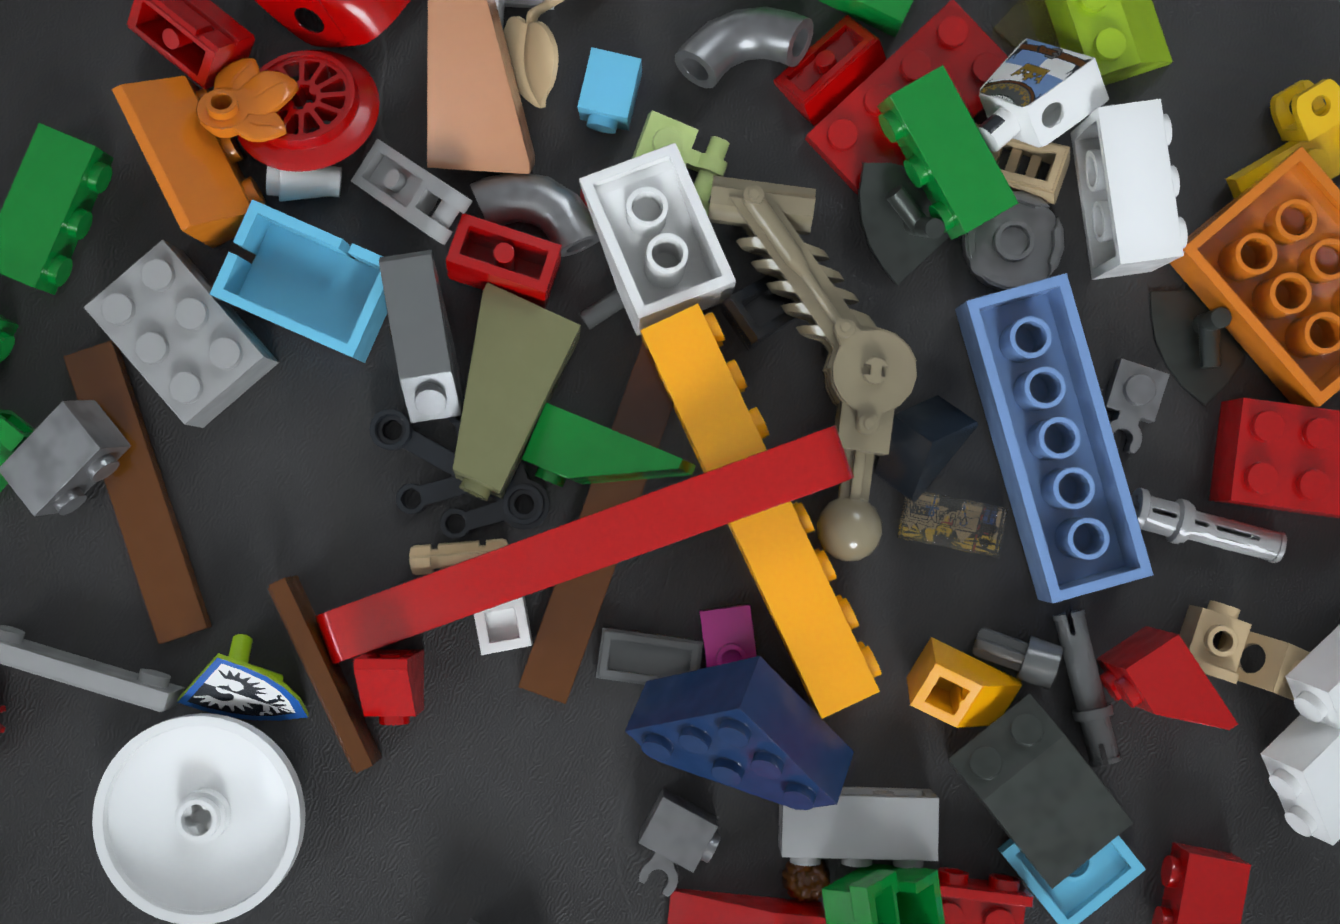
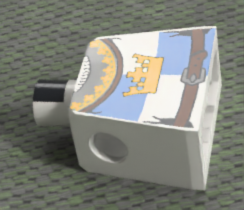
(1039, 95)

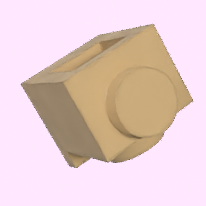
(1198, 634)

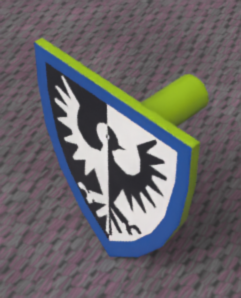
(241, 689)

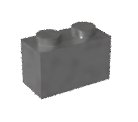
(65, 458)

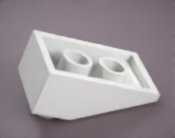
(657, 237)

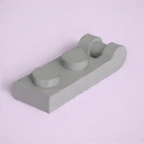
(410, 191)

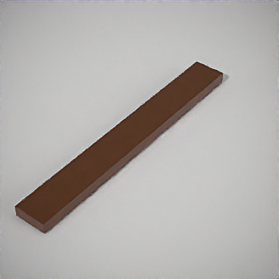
(578, 601)

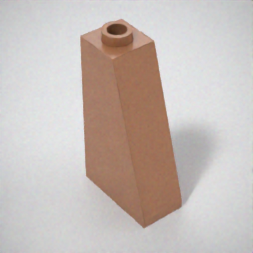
(473, 92)

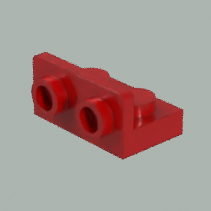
(982, 901)

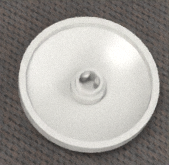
(198, 818)

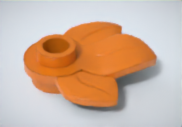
(246, 102)

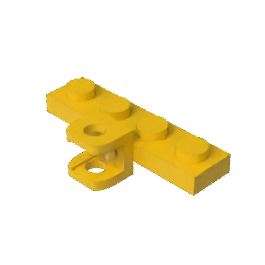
(1309, 125)

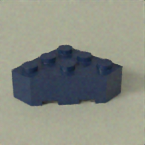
(743, 731)

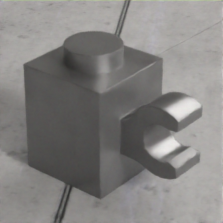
(678, 835)

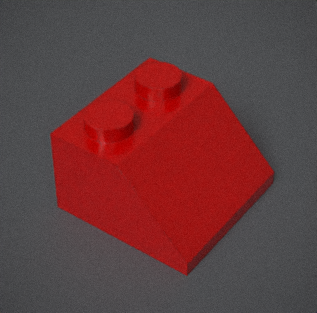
(1163, 677)

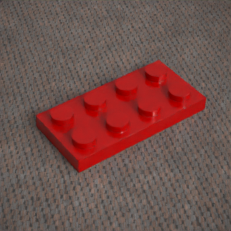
(853, 129)

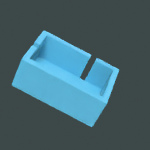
(305, 281)

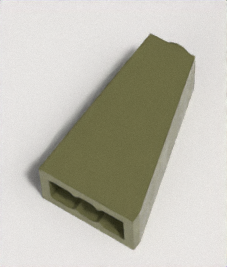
(510, 378)

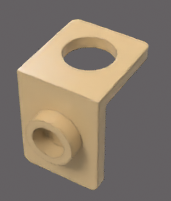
(1279, 661)

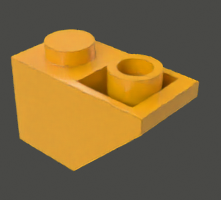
(959, 687)

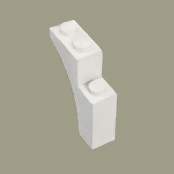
(1307, 753)

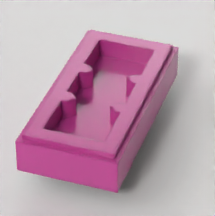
(727, 634)

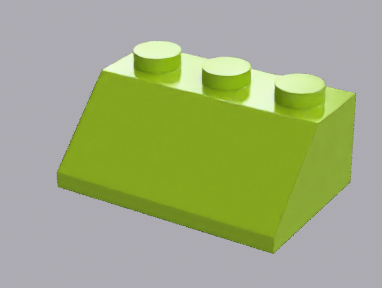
(1117, 33)

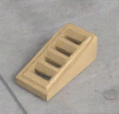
(1053, 154)

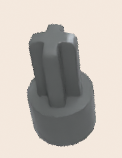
(1033, 660)

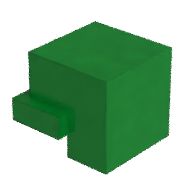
(885, 896)

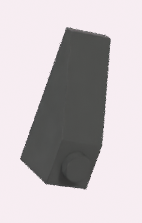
(421, 337)

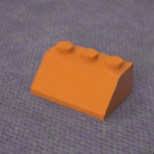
(189, 163)

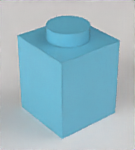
(609, 90)

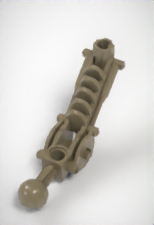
(866, 365)

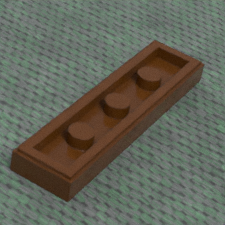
(325, 677)

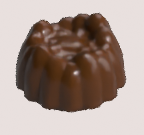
(805, 882)

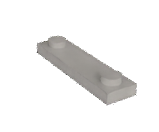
(145, 689)

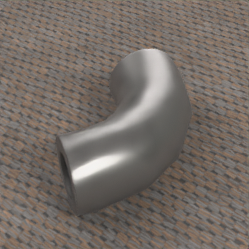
(743, 37)
(539, 202)

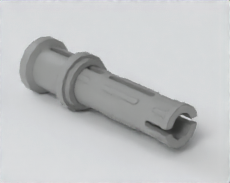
(1182, 522)

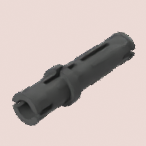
(1087, 688)

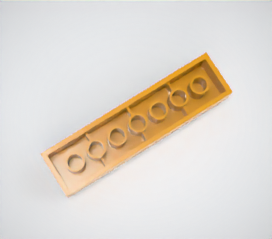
(774, 541)

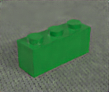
(945, 153)
(50, 207)

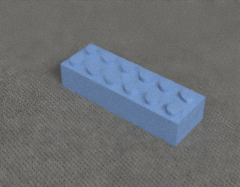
(1053, 439)

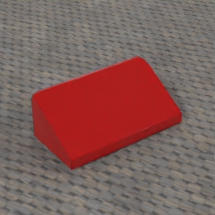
(831, 69)

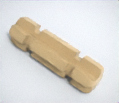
(425, 559)

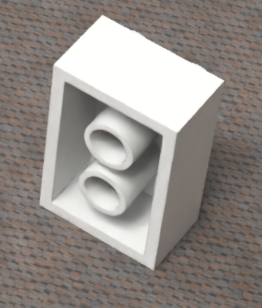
(1128, 189)

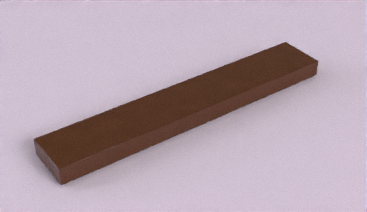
(142, 499)

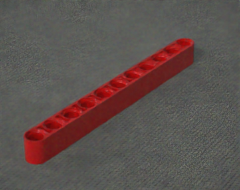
(588, 544)

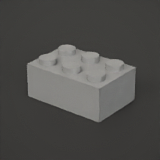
(180, 336)

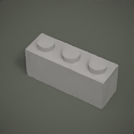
(864, 827)

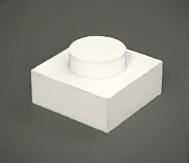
(504, 627)

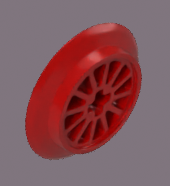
(339, 92)

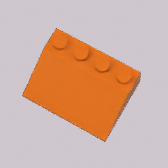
(1278, 273)

